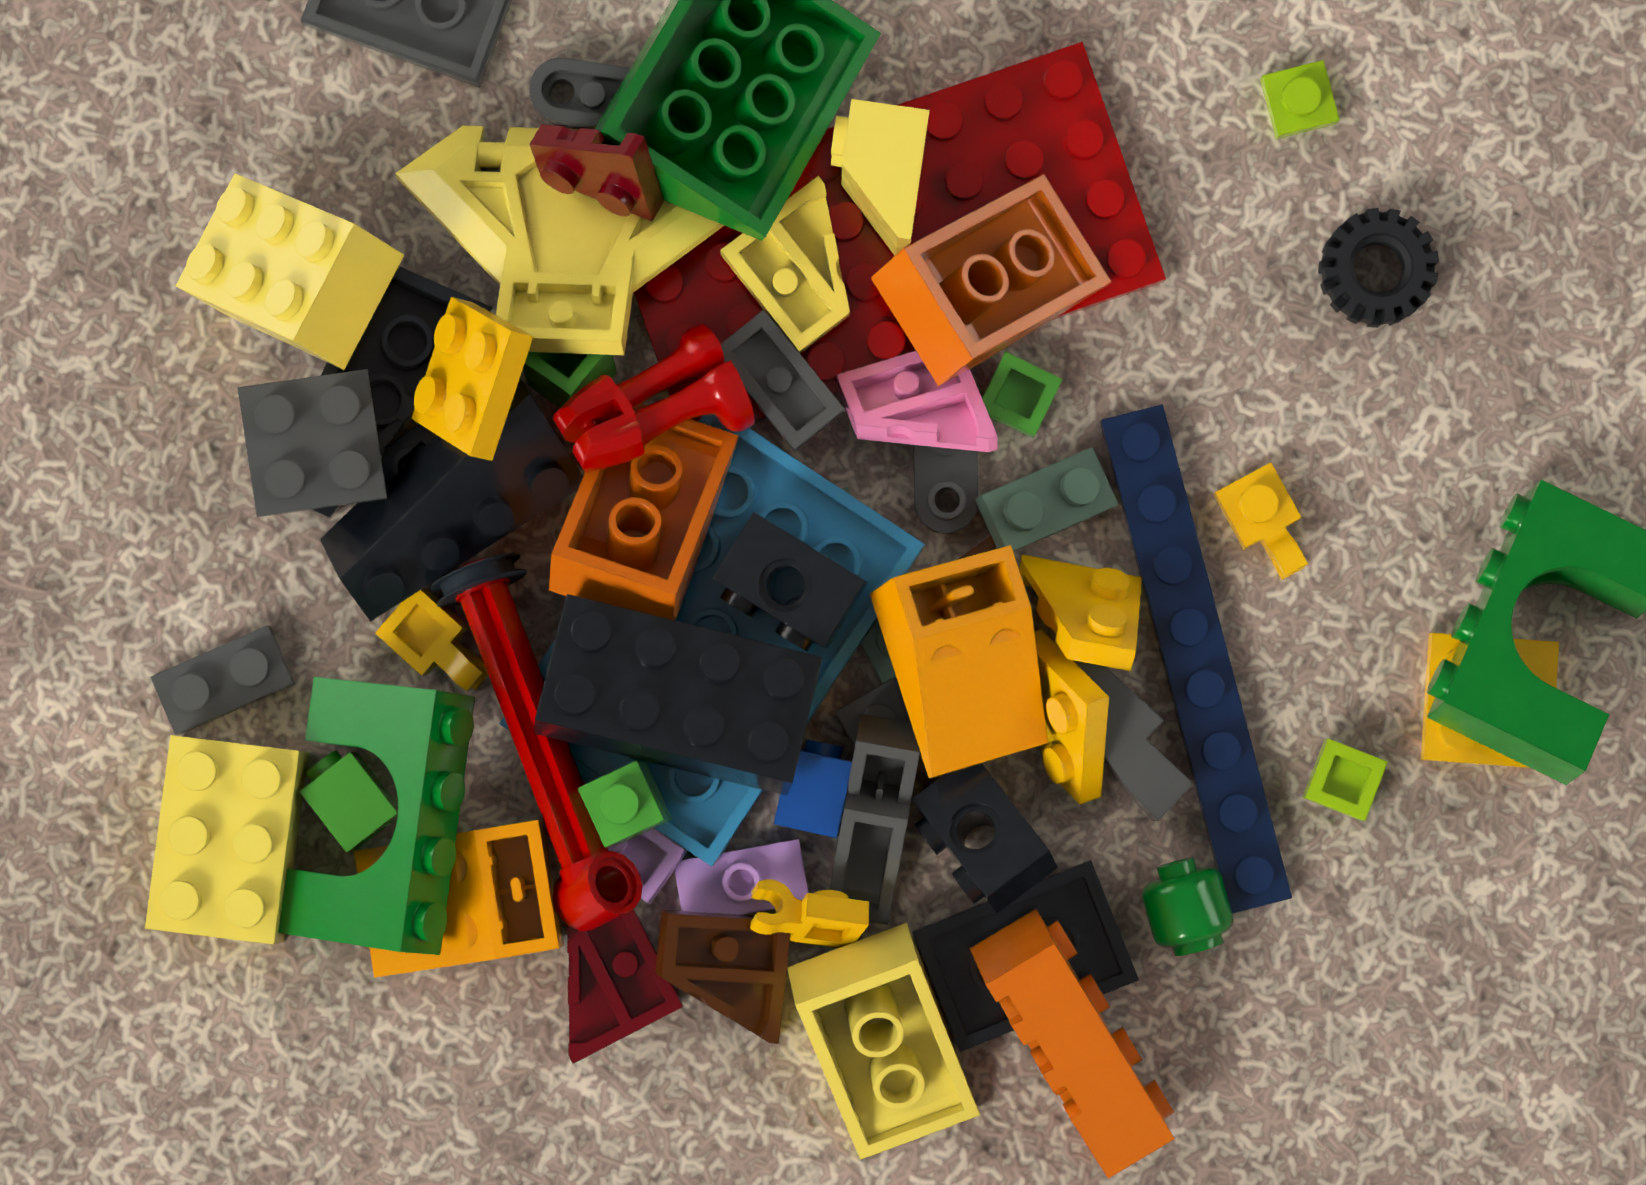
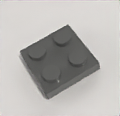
(312, 443)

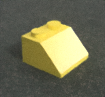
(882, 164)

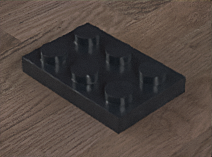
(1068, 897)

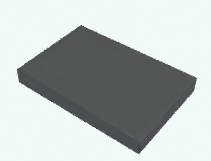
(433, 34)

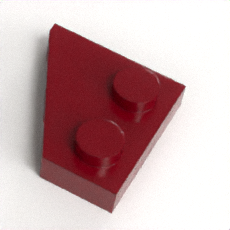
(614, 175)
(613, 985)

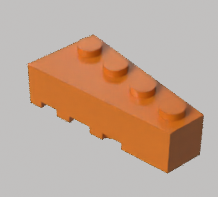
(1071, 1042)

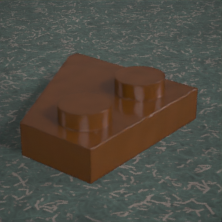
(726, 966)

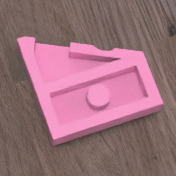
(905, 405)

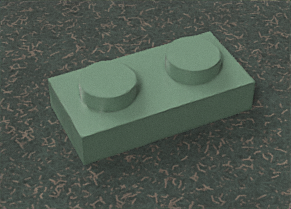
(1047, 501)

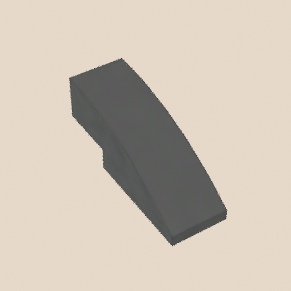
(1128, 755)
(876, 813)

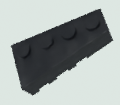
(398, 350)
(449, 508)

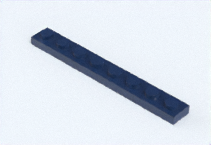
(1195, 658)

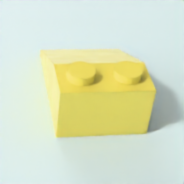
(882, 1041)

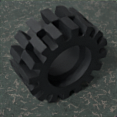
(1395, 233)

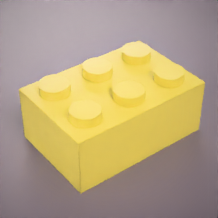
(290, 270)
(225, 839)

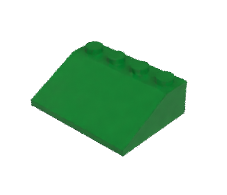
(738, 100)

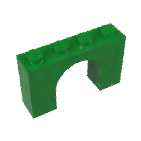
(1486, 685)
(405, 893)

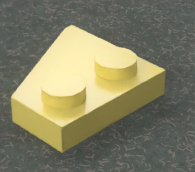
(795, 268)

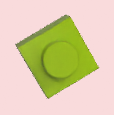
(1299, 99)
(1344, 779)

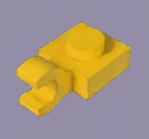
(1260, 512)
(429, 637)
(817, 919)

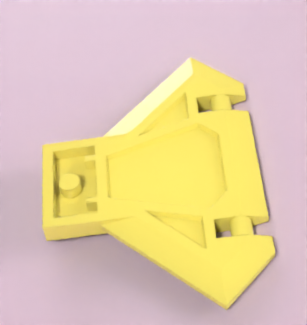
(557, 256)

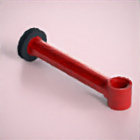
(593, 881)

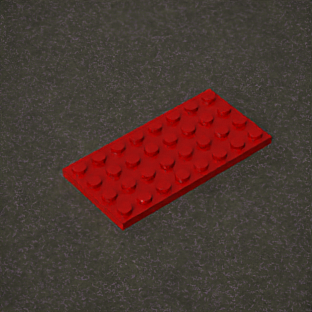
(977, 148)

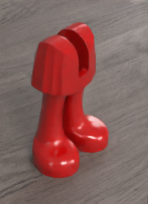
(612, 433)

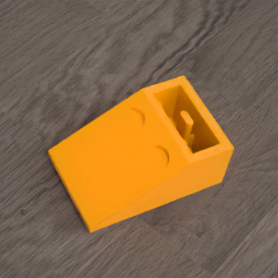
(965, 659)
(495, 903)

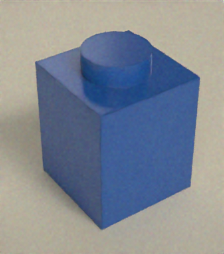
(817, 791)

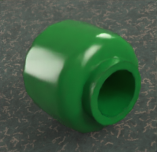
(1187, 907)

